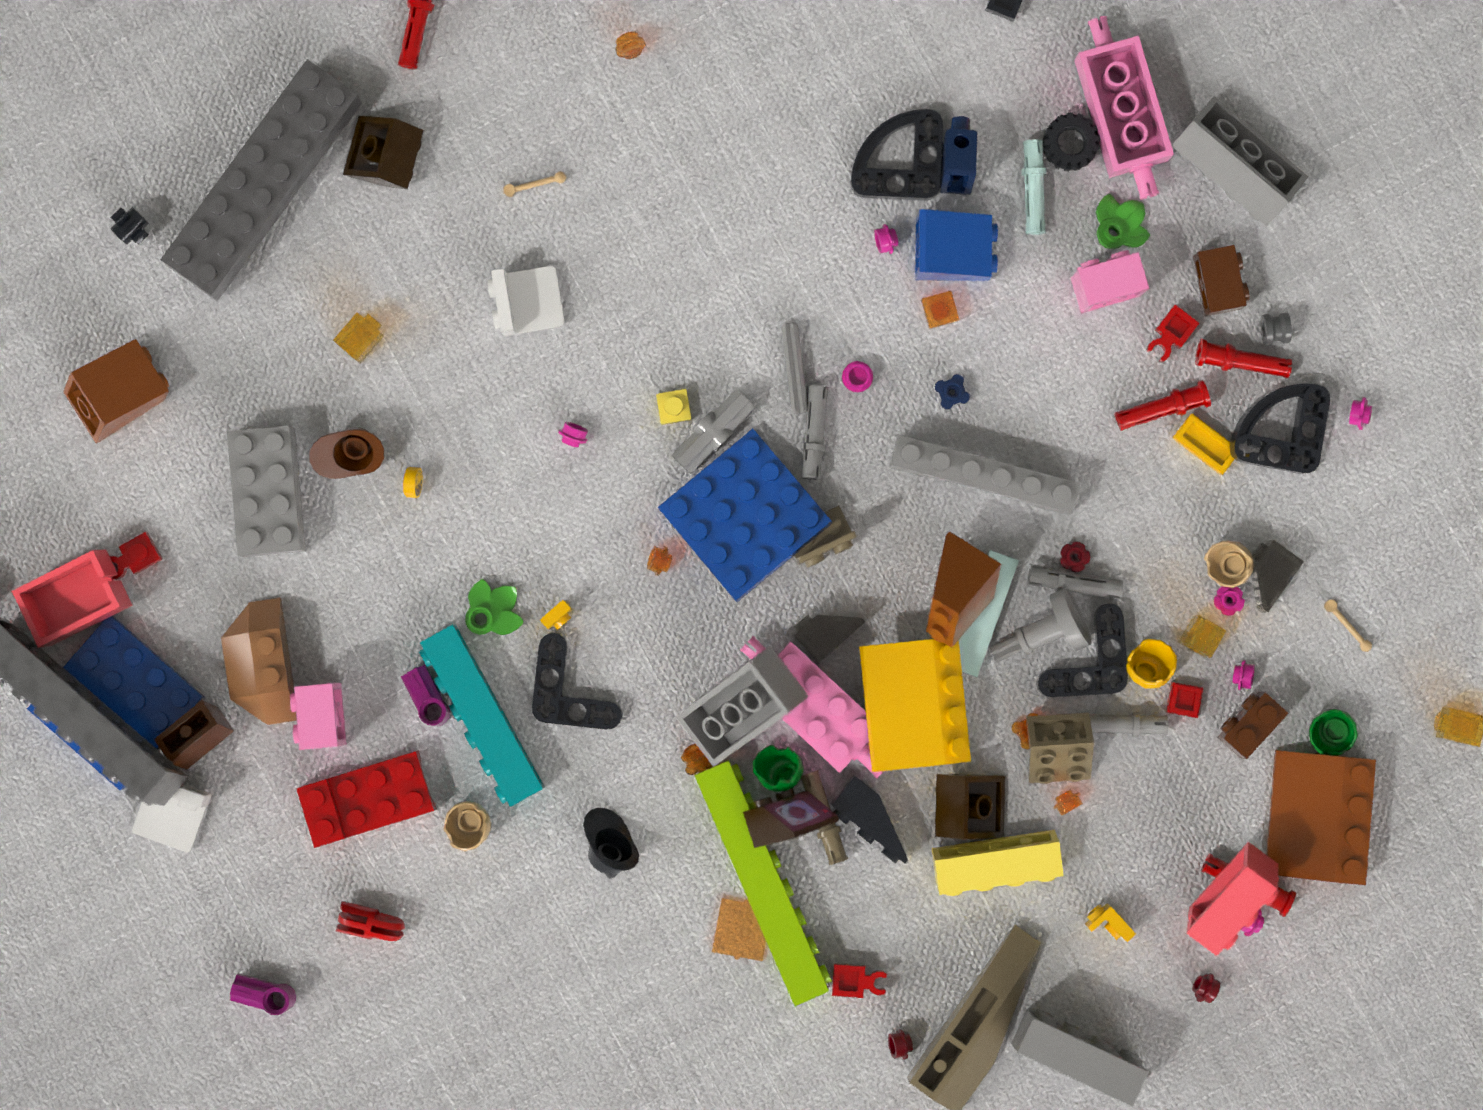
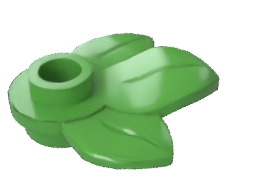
(1124, 220)
(496, 606)

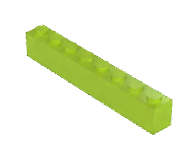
(763, 885)

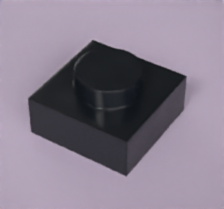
(1004, 8)

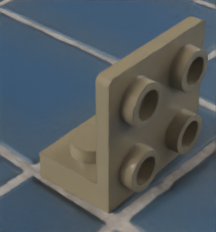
(835, 537)
(1060, 747)

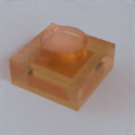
(940, 310)

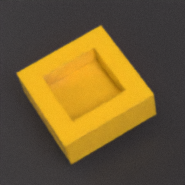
(557, 616)

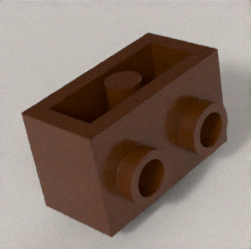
(1221, 280)
(1252, 724)
(194, 735)

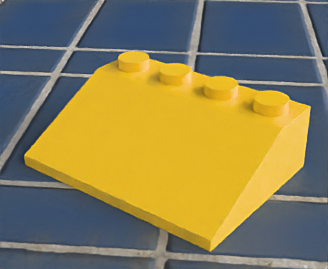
(914, 704)

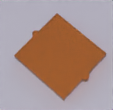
(738, 931)

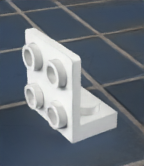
(175, 822)

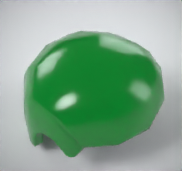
(1333, 732)
(778, 768)

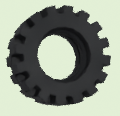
(1086, 130)

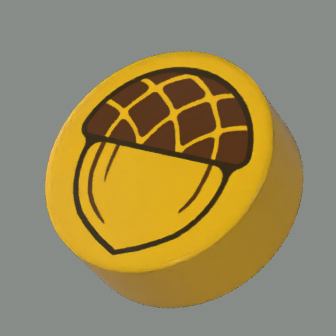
(412, 482)

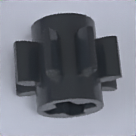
(129, 225)

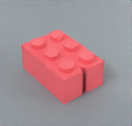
(71, 598)
(1233, 899)

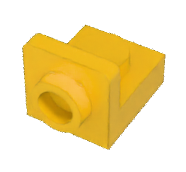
(1116, 925)

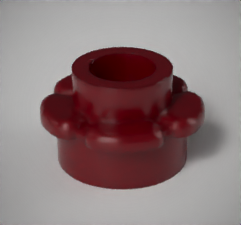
(1067, 560)
(1206, 988)
(900, 1044)

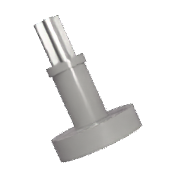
(1065, 622)

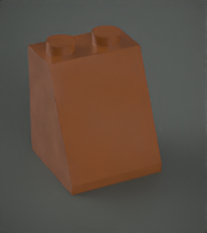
(115, 389)
(962, 589)

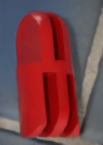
(368, 923)

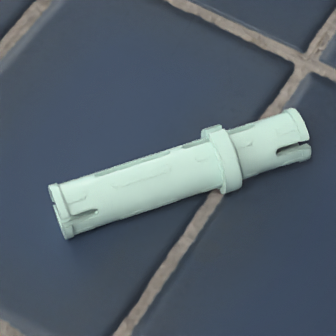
(1034, 187)

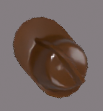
(346, 453)

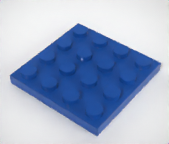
(745, 515)
(130, 682)

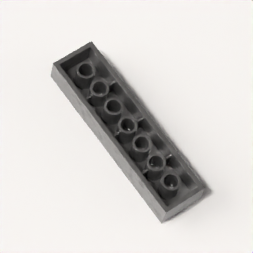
(262, 180)
(85, 720)

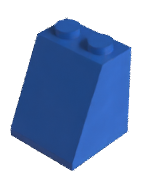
(954, 246)

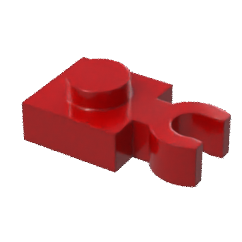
(1174, 330)
(137, 555)
(851, 981)

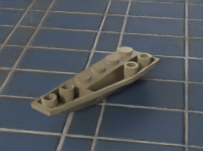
(976, 1028)

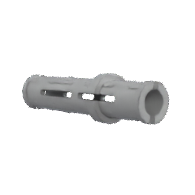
(814, 433)
(1075, 582)
(1132, 724)

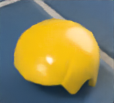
(1151, 663)

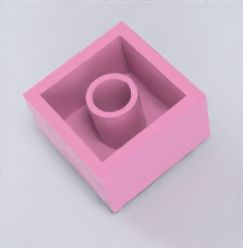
(1109, 282)
(318, 716)

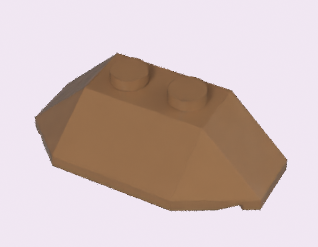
(260, 662)

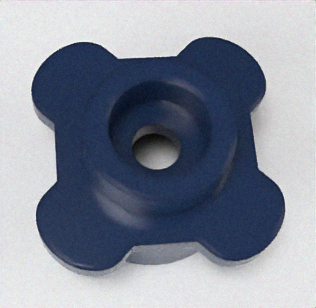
(947, 399)

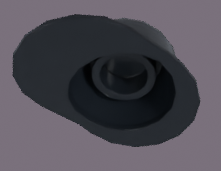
(610, 842)

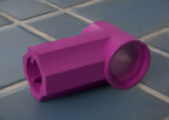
(424, 694)
(260, 993)

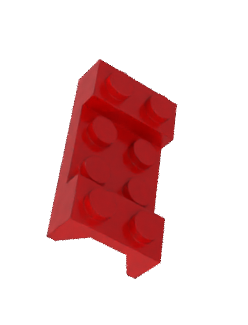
(365, 799)

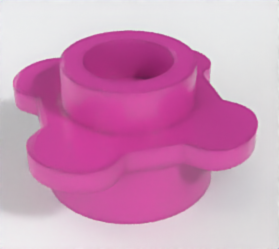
(1360, 413)

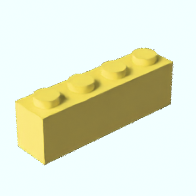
(997, 862)

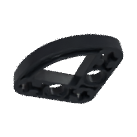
(920, 169)
(1299, 442)

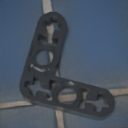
(1104, 663)
(563, 703)

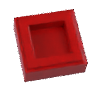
(1184, 700)

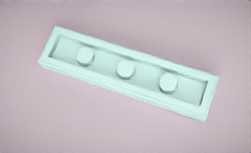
(976, 639)

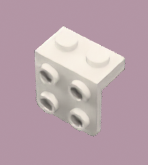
(526, 300)

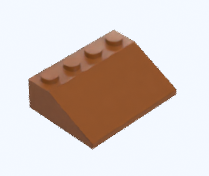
(1321, 816)

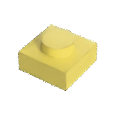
(673, 407)

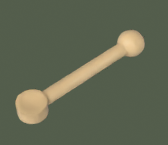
(510, 190)
(1331, 606)

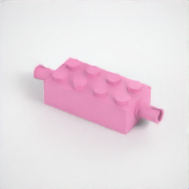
(1124, 107)
(828, 717)

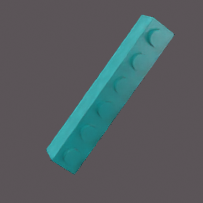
(482, 715)

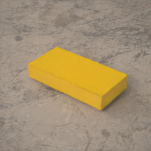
(1205, 443)

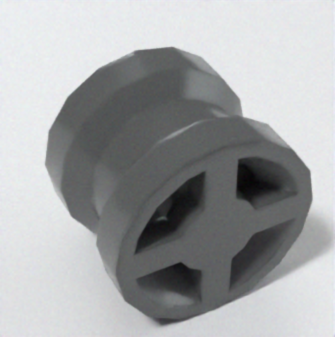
(1276, 328)

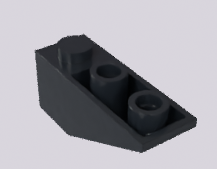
(867, 811)

